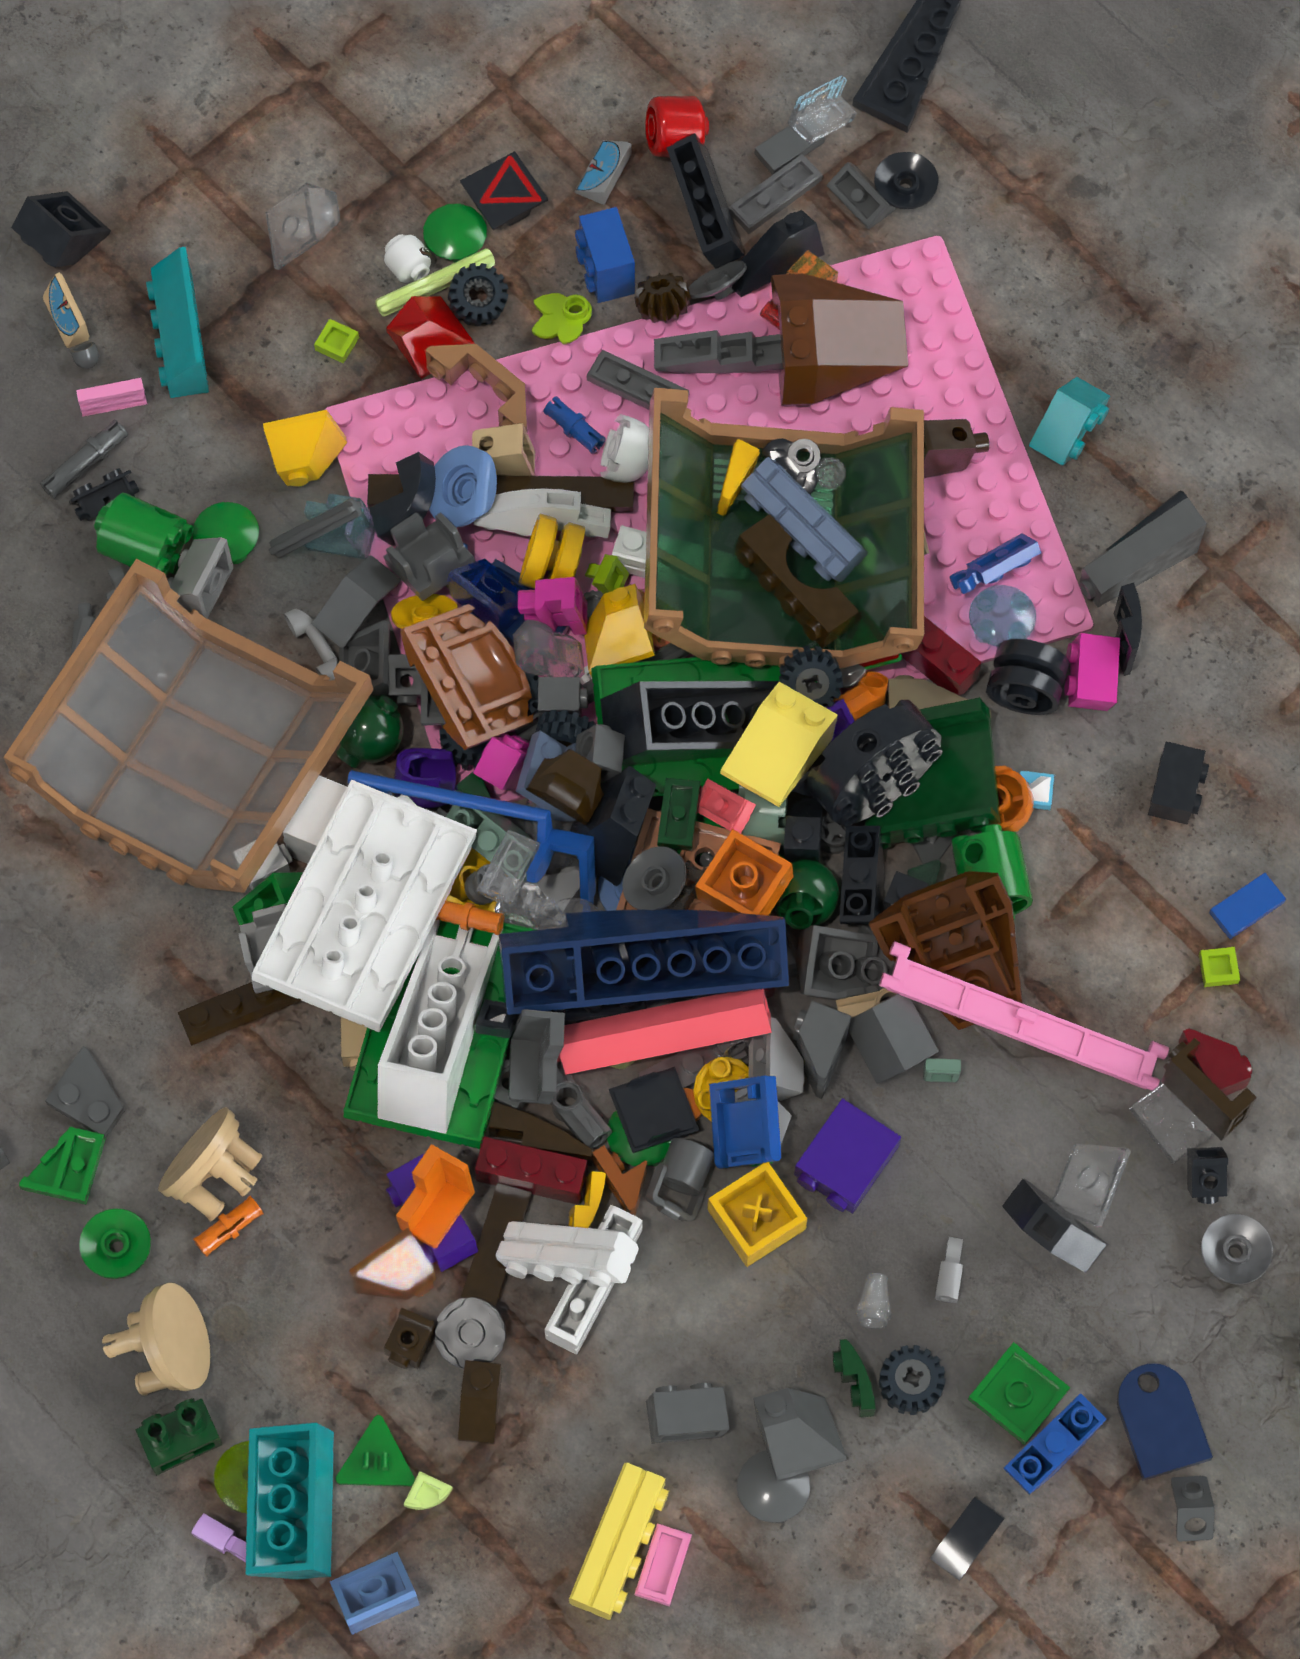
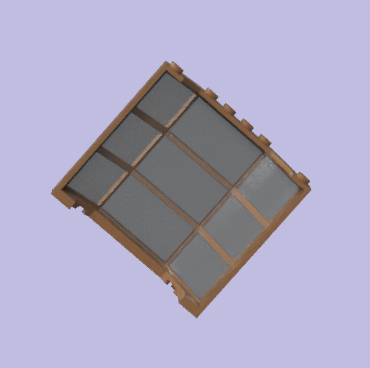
(182, 737)

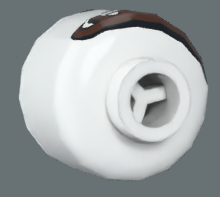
(407, 258)

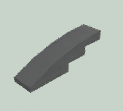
(717, 354)

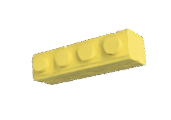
(618, 1540)

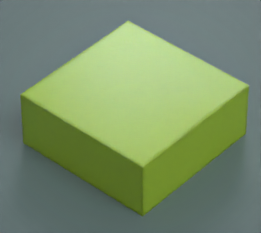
(336, 341)
(1219, 967)

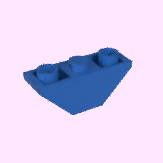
(1055, 1444)

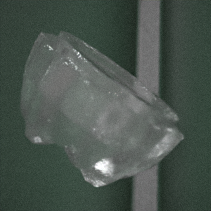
(830, 473)

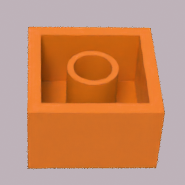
(744, 877)

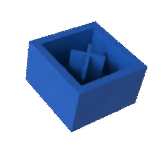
(605, 255)

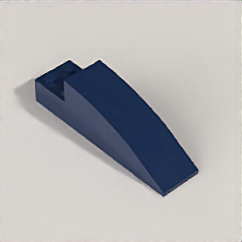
(641, 958)

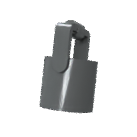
(684, 1172)

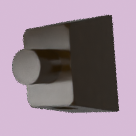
(950, 446)

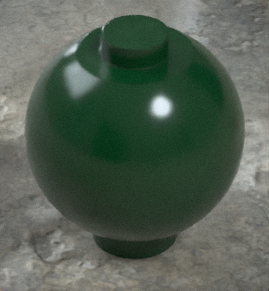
(373, 733)
(809, 896)

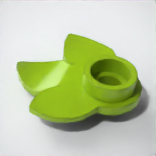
(559, 316)

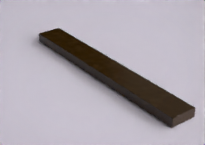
(594, 490)

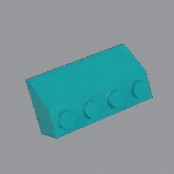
(178, 326)
(290, 1501)

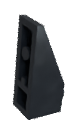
(779, 251)

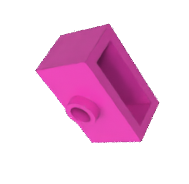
(1092, 672)
(503, 761)

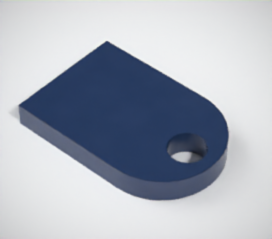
(1162, 1423)

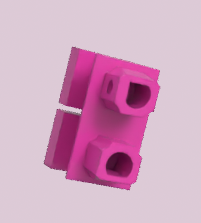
(555, 604)

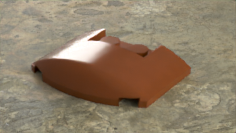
(469, 675)

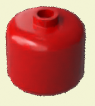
(673, 119)

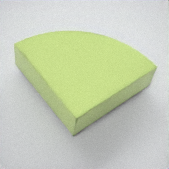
(427, 1492)

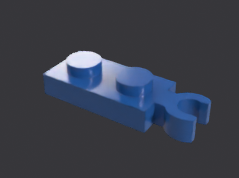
(995, 563)

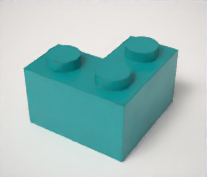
(1070, 414)

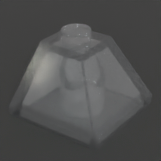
(301, 222)

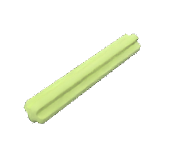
(431, 283)

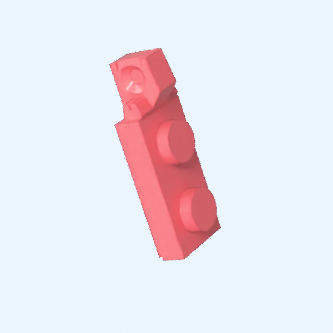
(724, 806)

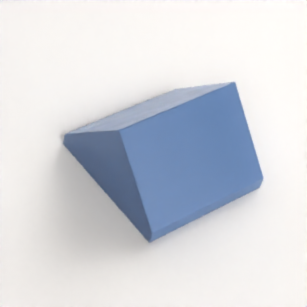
(374, 1593)

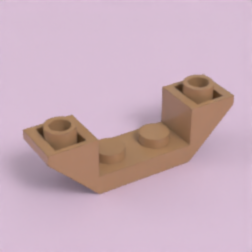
(453, 360)

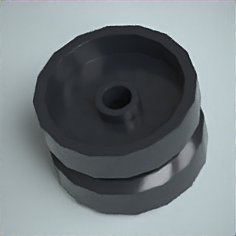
(1027, 676)

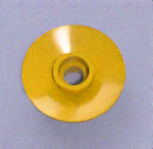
(413, 610)

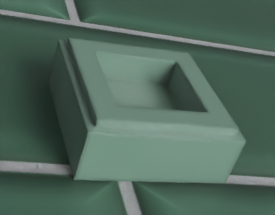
(941, 1070)

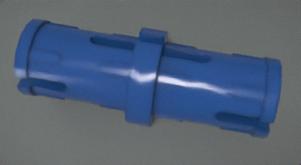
(574, 425)

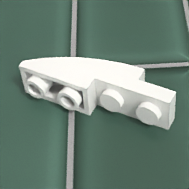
(519, 511)

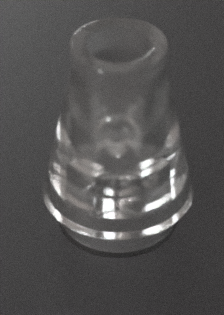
(874, 1303)

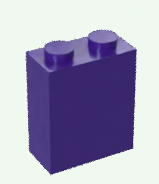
(846, 1157)

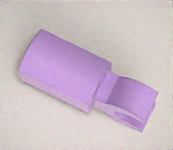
(219, 1537)

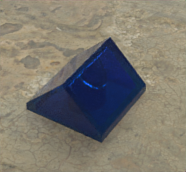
(487, 591)

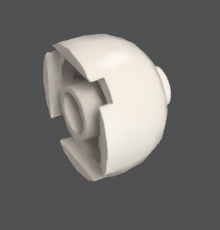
(626, 451)

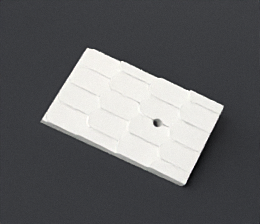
(364, 905)

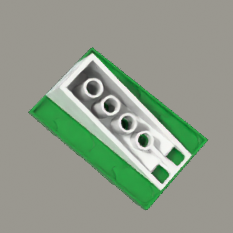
(427, 1062)

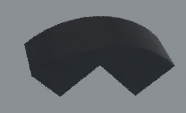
(418, 484)

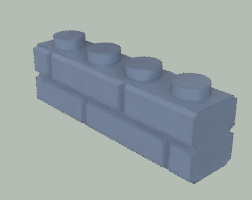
(804, 520)

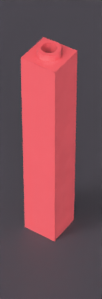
(664, 1030)

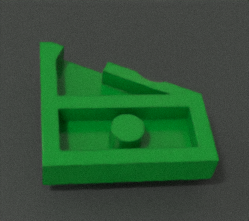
(68, 1167)

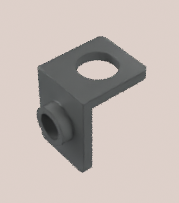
(1193, 1500)

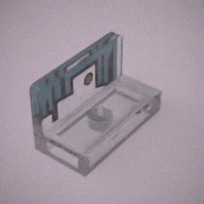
(821, 111)

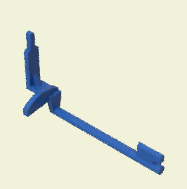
(548, 837)

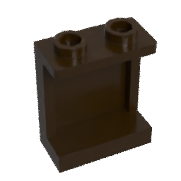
(1202, 1095)

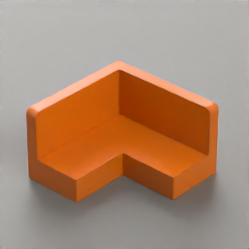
(438, 1198)

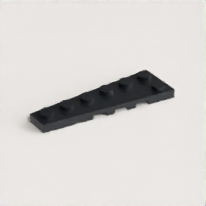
(906, 65)

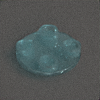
(1001, 615)

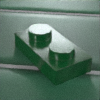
(678, 814)

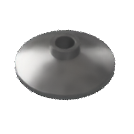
(1248, 1237)

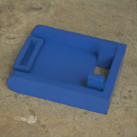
(748, 1129)

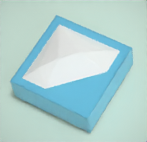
(1041, 787)

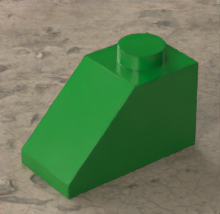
(271, 892)

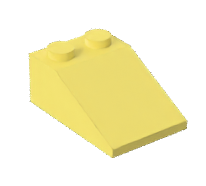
(780, 744)

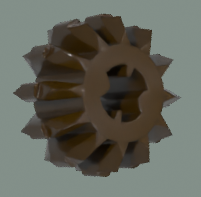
(662, 297)

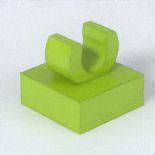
(607, 575)

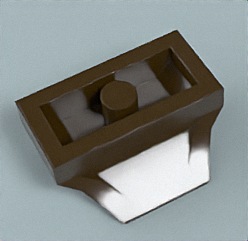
(569, 785)

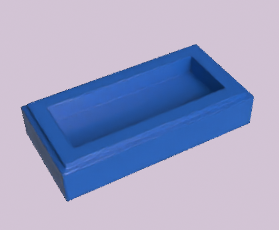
(1247, 906)

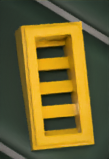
(741, 465)

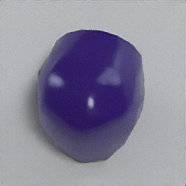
(429, 768)

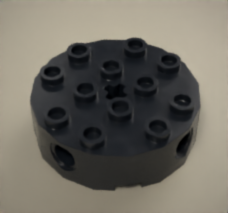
(874, 763)

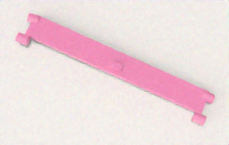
(1022, 1021)

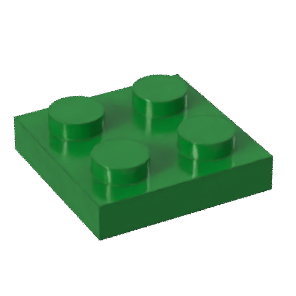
(1019, 1393)

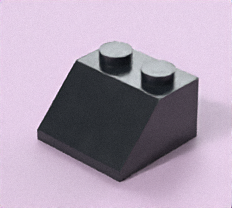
(59, 228)

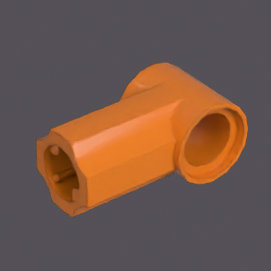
(866, 695)

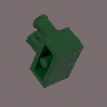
(178, 1435)

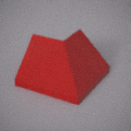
(422, 324)

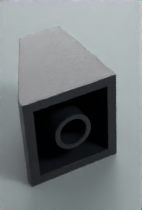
(617, 822)

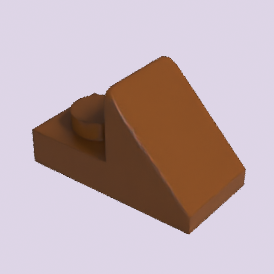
(626, 1186)

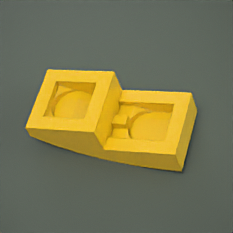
(584, 1214)

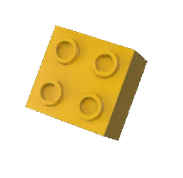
(757, 1214)

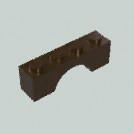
(821, 612)

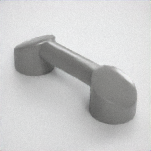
(299, 624)

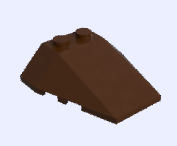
(834, 337)
(959, 930)

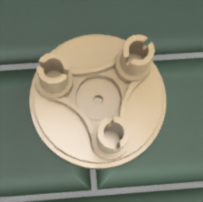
(208, 1153)
(172, 1338)

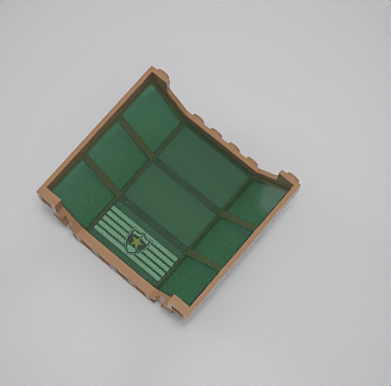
(715, 605)

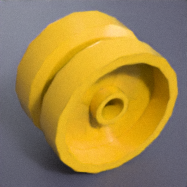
(547, 554)

